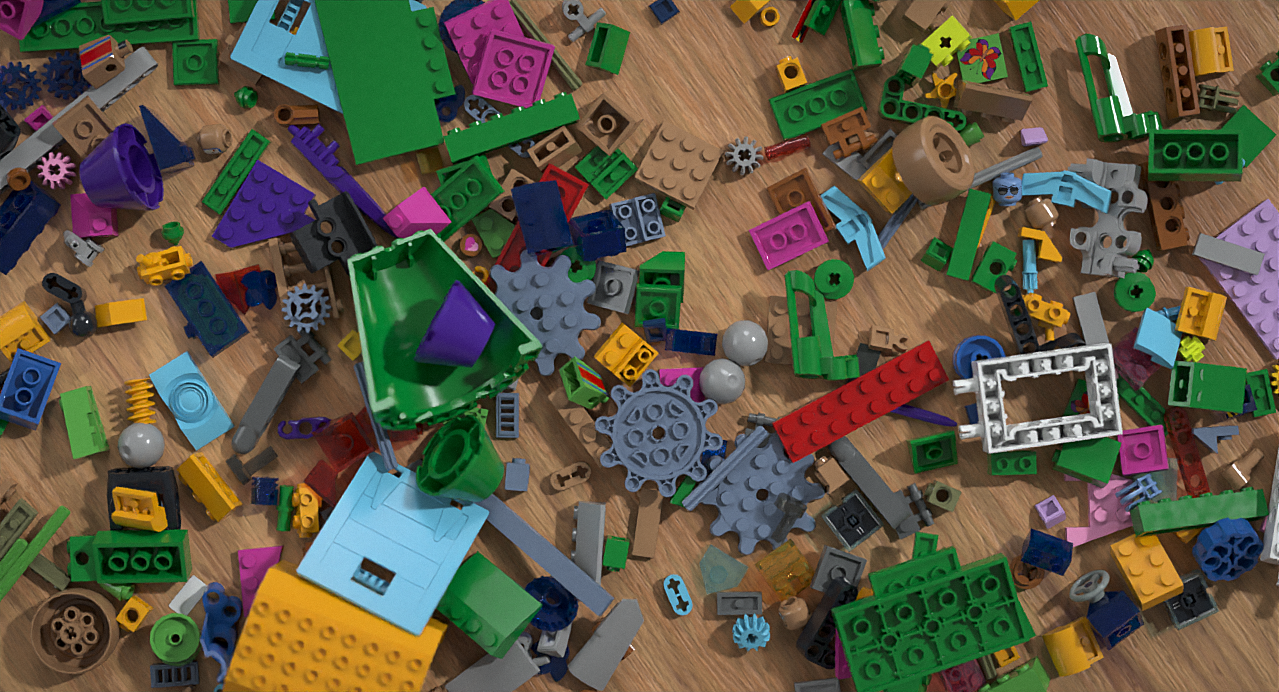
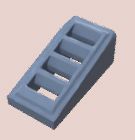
(499, 406)
(154, 672)

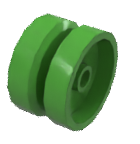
(176, 626)

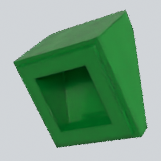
(937, 254)

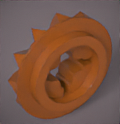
(1021, 581)

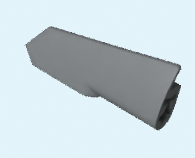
(607, 646)

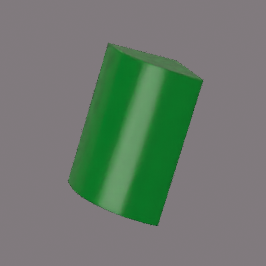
(607, 48)

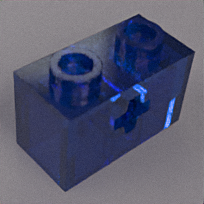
(1047, 552)

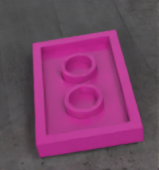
(788, 235)

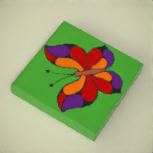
(982, 60)

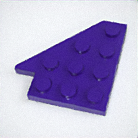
(264, 208)

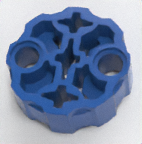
(1227, 549)

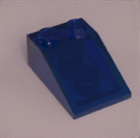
(169, 148)

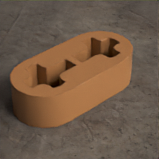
(568, 471)

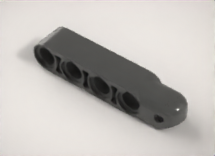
(265, 404)
(869, 481)

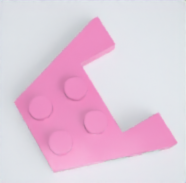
(1104, 511)

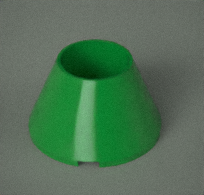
(460, 462)

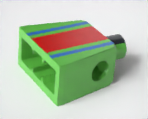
(583, 384)

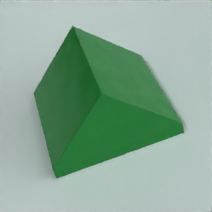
(933, 451)

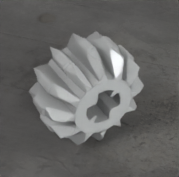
(742, 148)

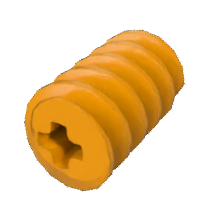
(140, 401)

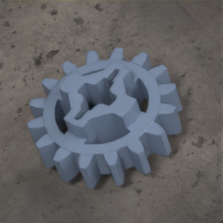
(298, 301)

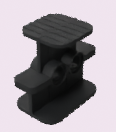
(347, 229)

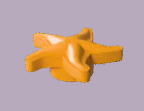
(942, 89)

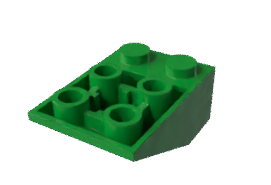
(1207, 387)

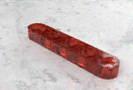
(1188, 447)

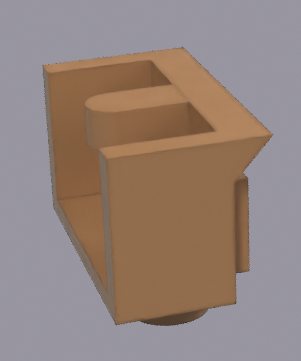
(829, 473)

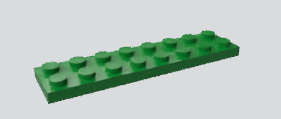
(86, 23)

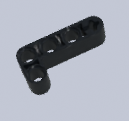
(838, 594)

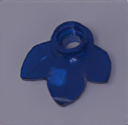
(451, 102)
(258, 290)
(557, 666)

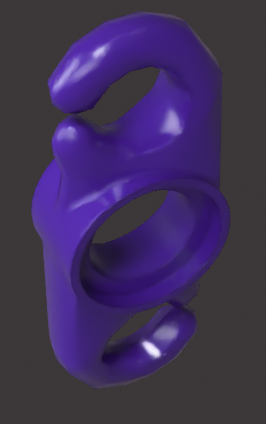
(296, 434)

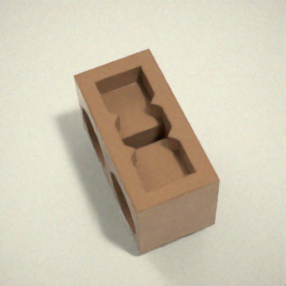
(508, 184)

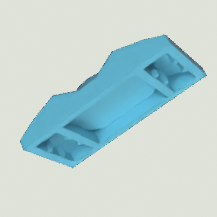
(191, 401)

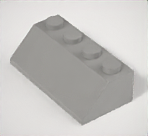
(589, 538)

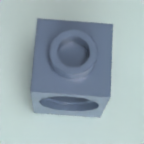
(517, 475)

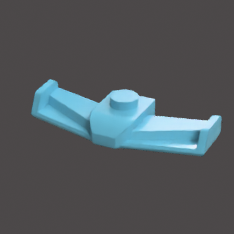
(1066, 188)
(855, 225)

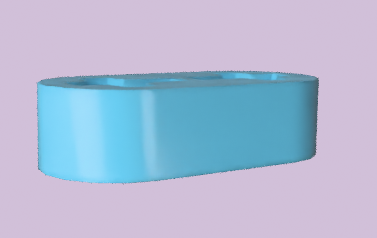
(682, 591)

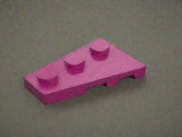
(253, 568)

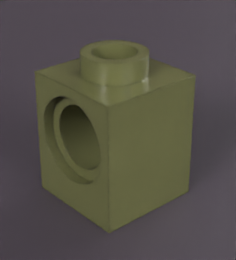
(951, 499)

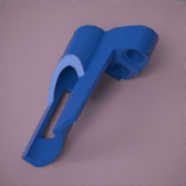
(220, 623)

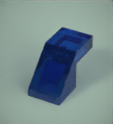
(691, 342)

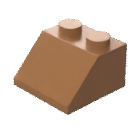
(609, 122)

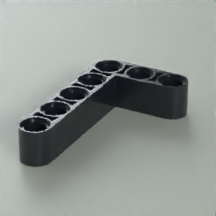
(1020, 316)

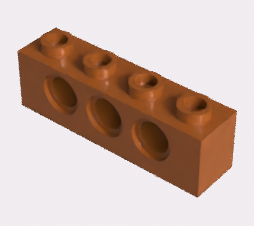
(1177, 71)
(1158, 216)

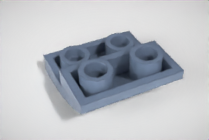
(640, 218)

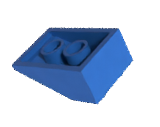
(27, 388)

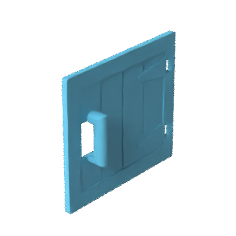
(265, 45)
(400, 530)

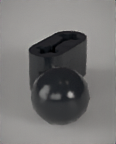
(82, 323)

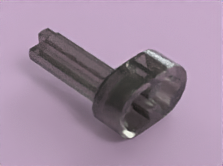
(245, 471)
(793, 509)

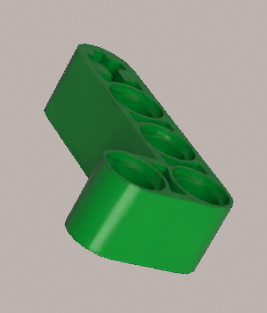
(921, 109)

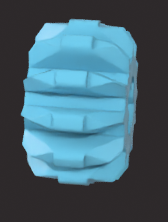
(751, 632)

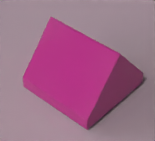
(38, 118)

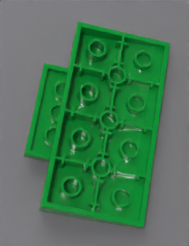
(386, 74)
(929, 618)

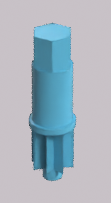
(1029, 266)

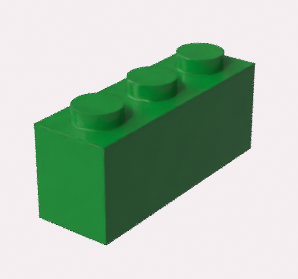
(914, 64)

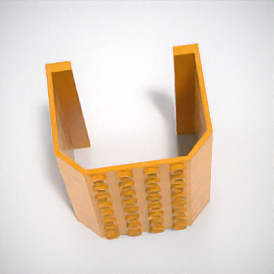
(323, 643)

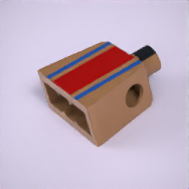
(103, 59)

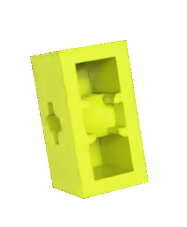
(950, 30)

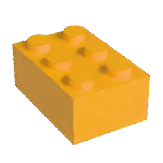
(1146, 570)

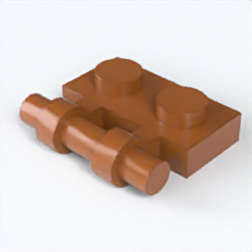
(846, 126)

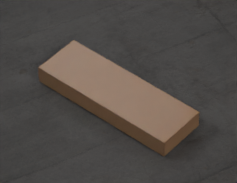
(647, 523)

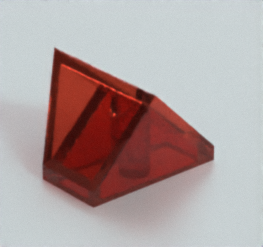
(233, 288)
(322, 481)

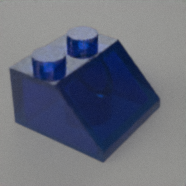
(597, 235)

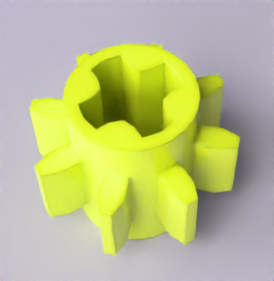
(1191, 349)

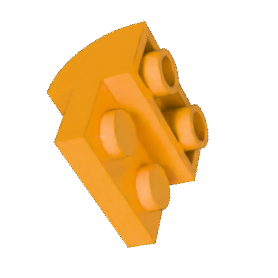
(1210, 51)
(1200, 313)
(21, 330)
(626, 354)
(138, 510)
(1072, 647)

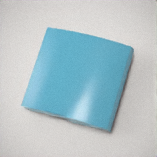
(1158, 338)

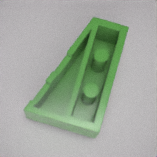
(83, 422)
(1025, 678)

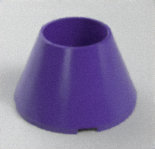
(122, 172)
(456, 331)

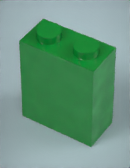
(1087, 459)

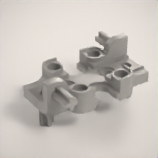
(1110, 260)

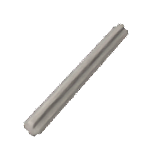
(1002, 167)

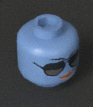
(1007, 189)

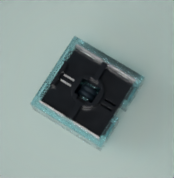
(858, 527)
(1193, 603)

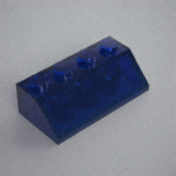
(21, 220)

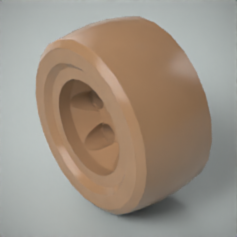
(933, 160)
(55, 609)

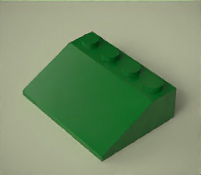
(488, 605)

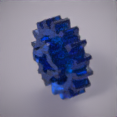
(13, 76)
(60, 81)

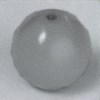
(745, 343)
(722, 381)
(141, 445)

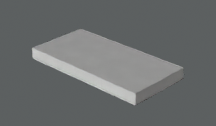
(496, 674)

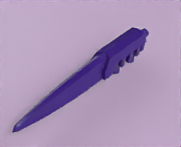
(326, 163)

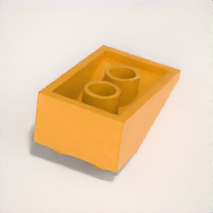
(885, 183)

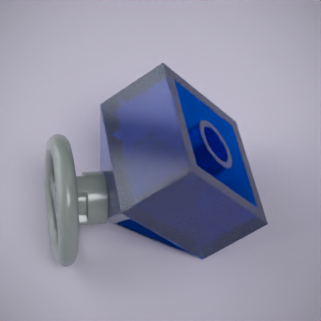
(1109, 612)

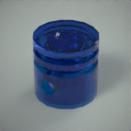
(264, 490)

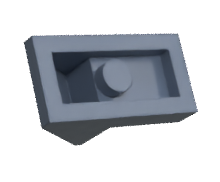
(1208, 435)

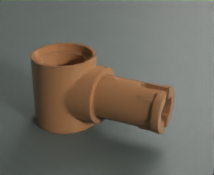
(1238, 472)

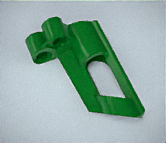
(1112, 114)
(814, 354)

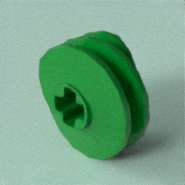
(588, 267)
(845, 279)
(1135, 302)

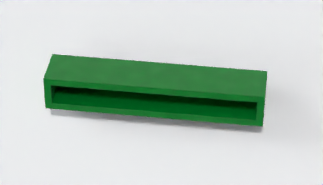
(512, 128)
(1197, 513)

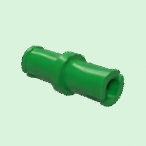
(284, 508)

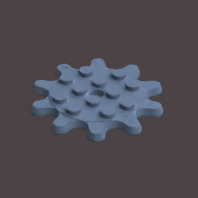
(556, 296)
(664, 457)
(736, 495)

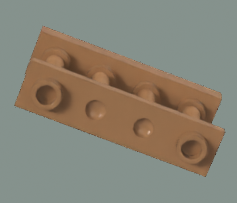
(283, 271)

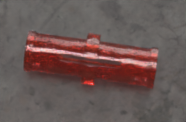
(787, 147)

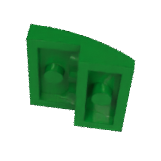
(605, 171)

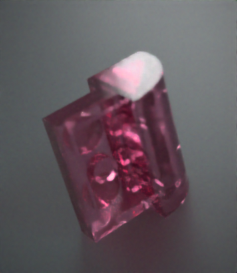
(1132, 363)
(962, 677)

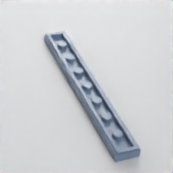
(546, 555)

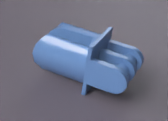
(1140, 491)

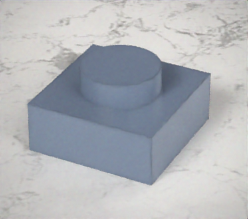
(56, 318)

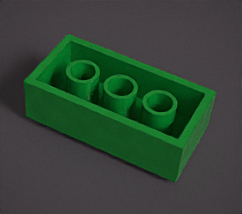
(1195, 155)
(142, 556)

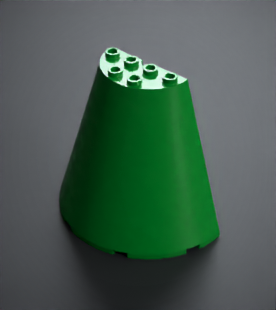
(394, 304)

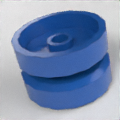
(970, 348)

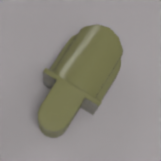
(1215, 98)

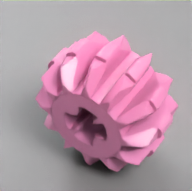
(65, 171)

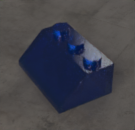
(542, 217)

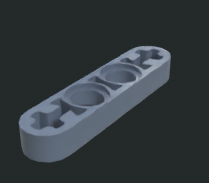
(474, 113)

